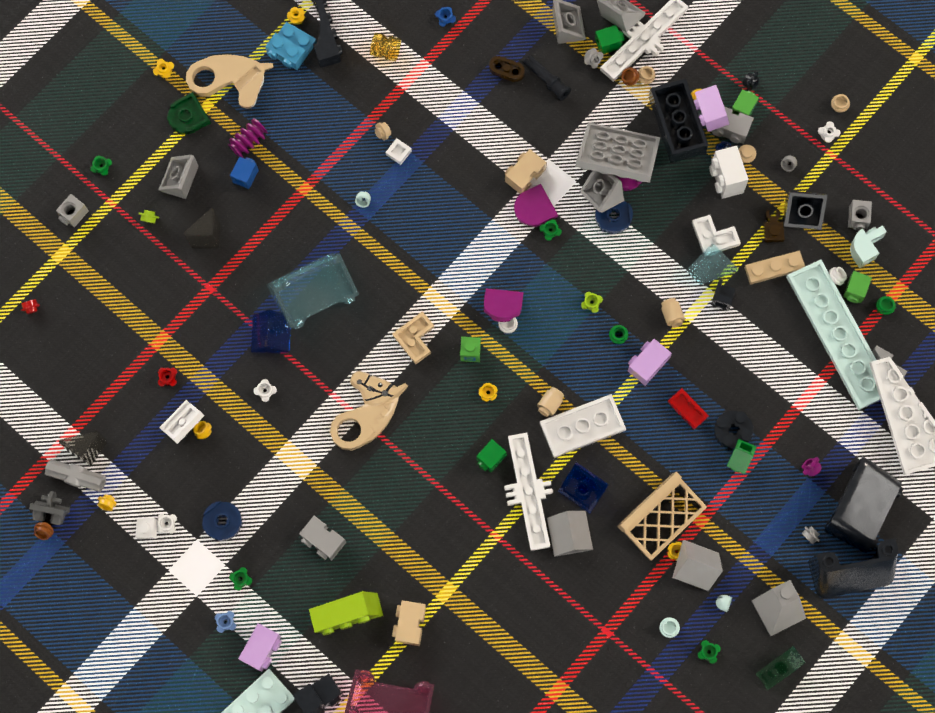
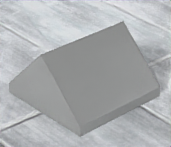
(620, 13)
(568, 22)
(179, 176)
(603, 190)
(569, 533)
(697, 566)

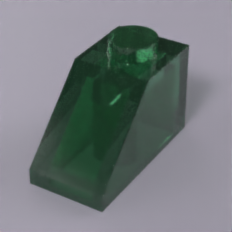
(780, 668)

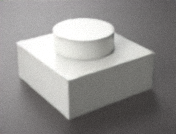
(398, 151)
(146, 528)

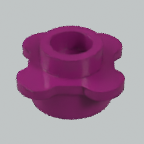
(811, 467)

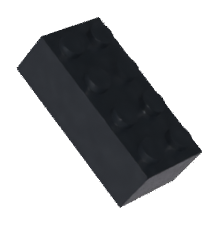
(678, 120)

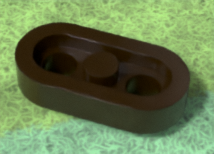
(508, 67)

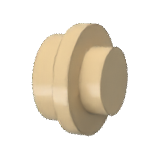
(646, 75)
(840, 103)
(382, 131)
(747, 153)

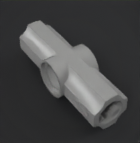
(75, 475)

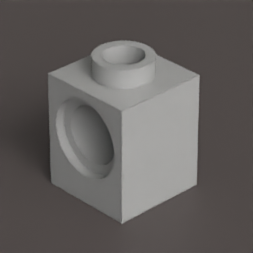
(71, 203)
(863, 208)

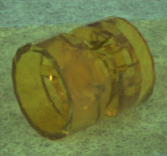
(385, 47)

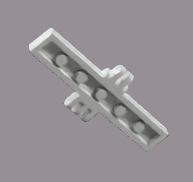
(644, 39)
(528, 492)

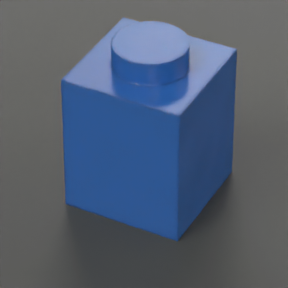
(244, 172)

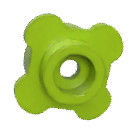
(148, 216)
(597, 299)

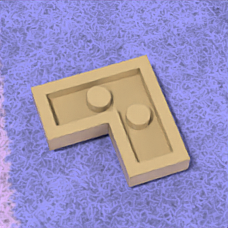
(409, 337)

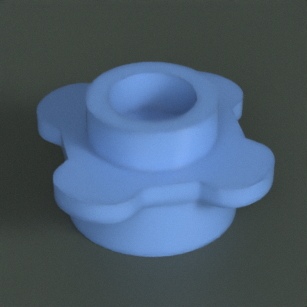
(220, 621)

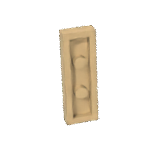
(774, 267)

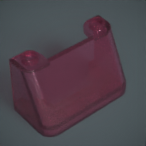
(377, 697)

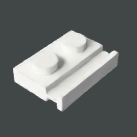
(181, 421)

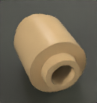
(672, 312)
(550, 402)

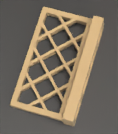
(654, 499)

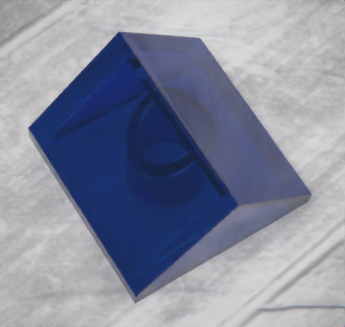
(270, 333)
(583, 488)

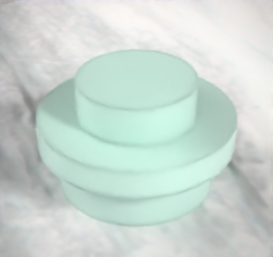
(669, 627)

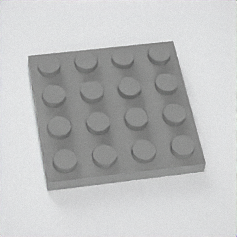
(618, 152)

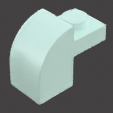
(862, 246)

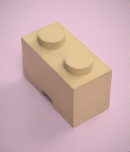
(527, 168)
(408, 629)

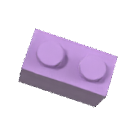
(711, 107)
(649, 361)
(260, 647)

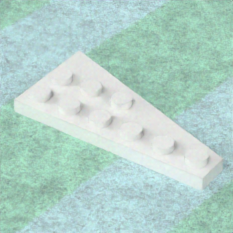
(906, 416)

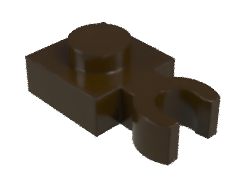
(773, 229)

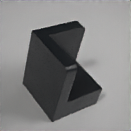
(723, 296)

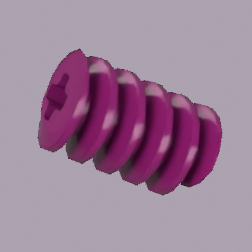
(247, 137)

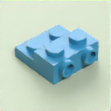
(290, 46)

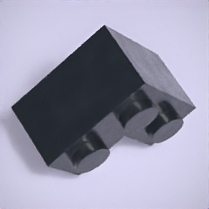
(319, 695)

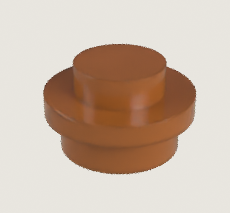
(630, 76)
(43, 530)

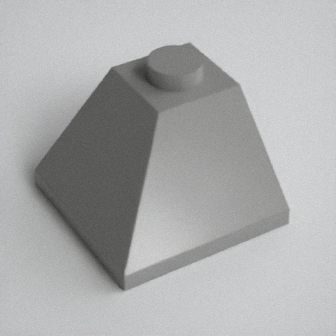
(779, 608)

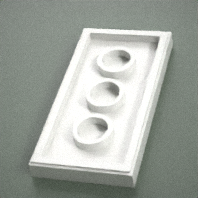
(582, 426)

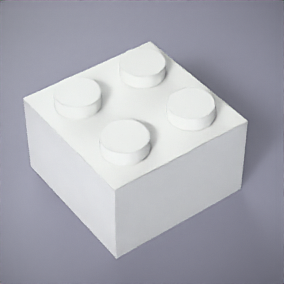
(728, 172)

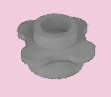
(593, 58)
(811, 534)

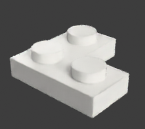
(707, 235)

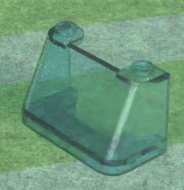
(313, 289)

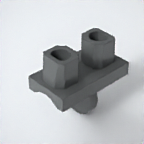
(50, 506)

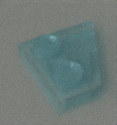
(711, 266)

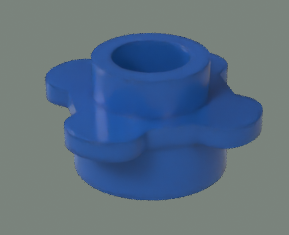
(442, 12)

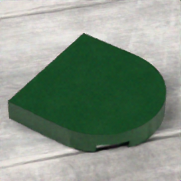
(187, 115)

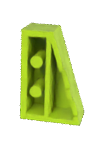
(345, 612)

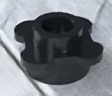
(751, 81)

